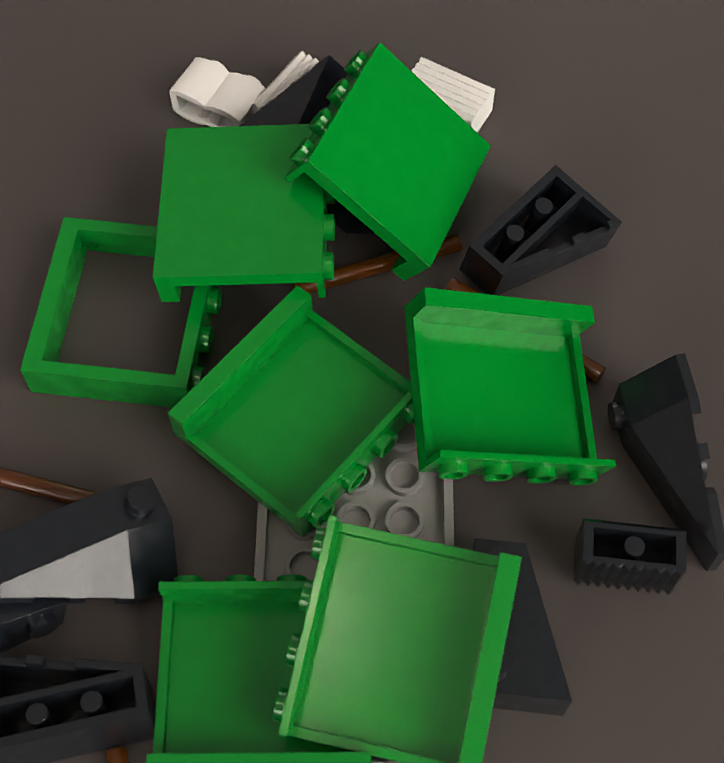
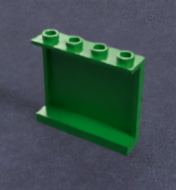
(392, 156)
(234, 214)
(501, 388)
(295, 413)
(398, 646)
(223, 672)

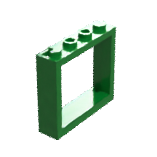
(40, 361)

